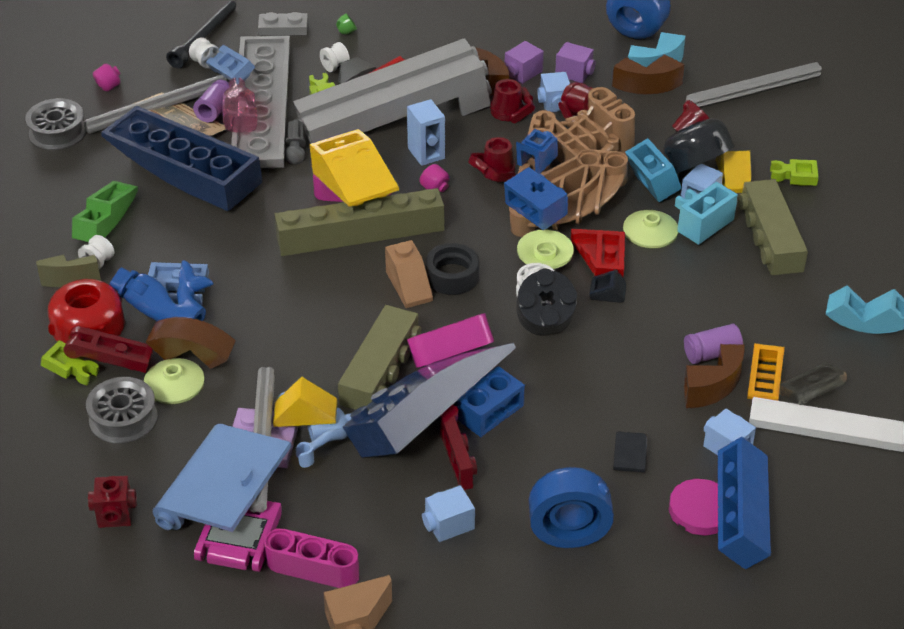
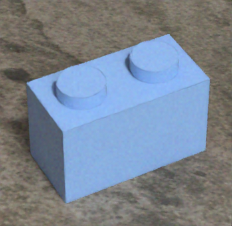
(426, 132)

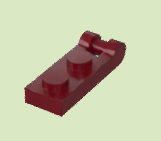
(108, 349)
(456, 448)

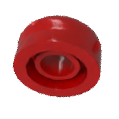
(85, 304)

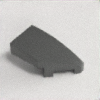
(353, 69)

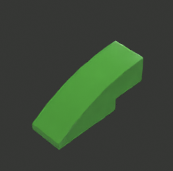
(103, 211)

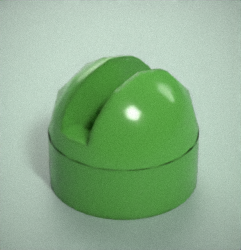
(345, 24)

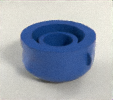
(637, 25)
(570, 508)

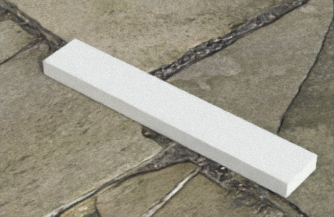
(827, 424)

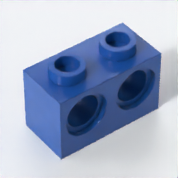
(490, 401)

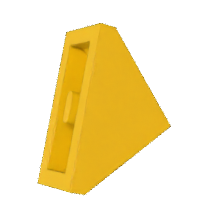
(735, 169)
(305, 405)

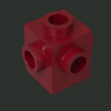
(112, 501)

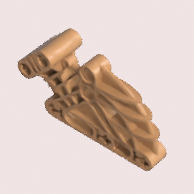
(589, 156)

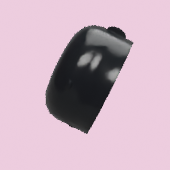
(697, 144)

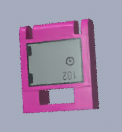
(246, 540)

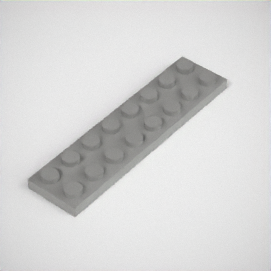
(270, 85)

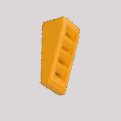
(768, 354)

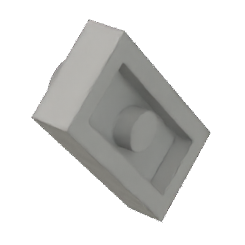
(283, 24)

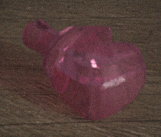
(239, 108)

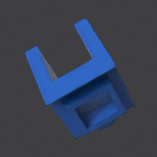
(541, 146)

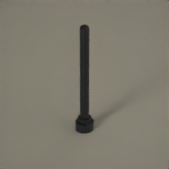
(179, 55)

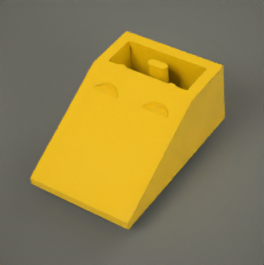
(352, 168)

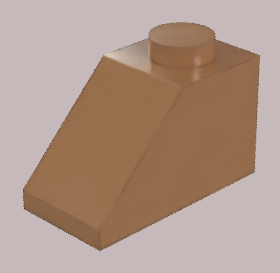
(408, 273)
(358, 604)

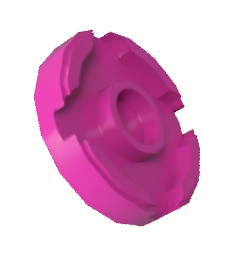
(695, 506)

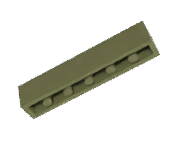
(371, 222)

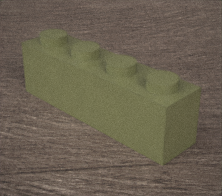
(773, 227)
(378, 357)

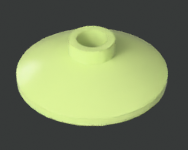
(650, 229)
(546, 248)
(175, 380)

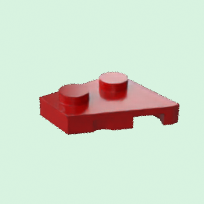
(600, 249)

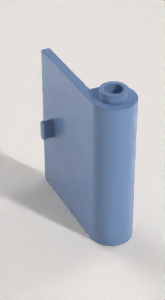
(221, 479)

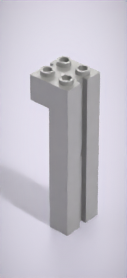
(386, 93)

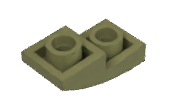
(58, 271)

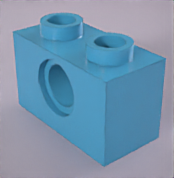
(653, 170)

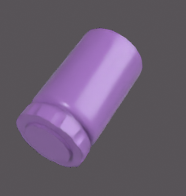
(209, 105)
(706, 344)

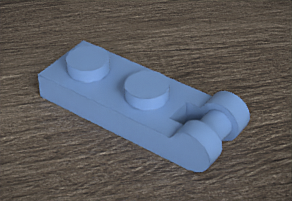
(230, 64)

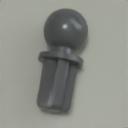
(295, 142)

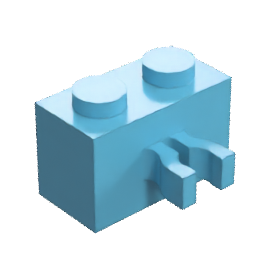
(705, 212)

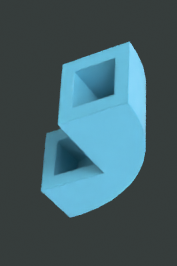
(668, 44)
(878, 316)

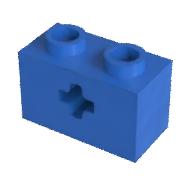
(536, 198)

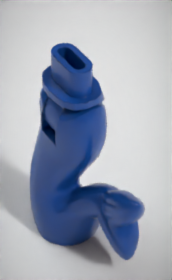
(152, 298)

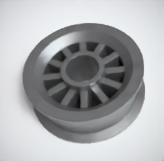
(55, 124)
(121, 410)

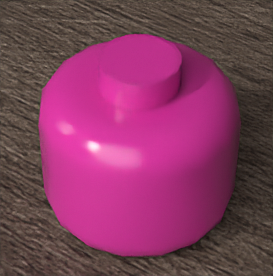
(107, 77)
(435, 177)

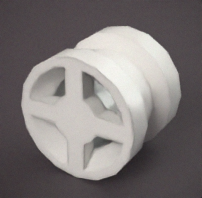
(202, 50)
(334, 56)
(99, 247)

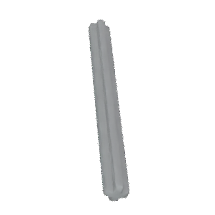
(755, 84)
(165, 100)
(263, 422)

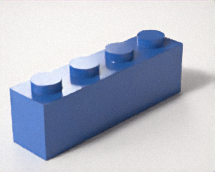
(743, 503)

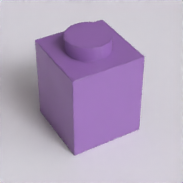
(524, 61)
(575, 61)

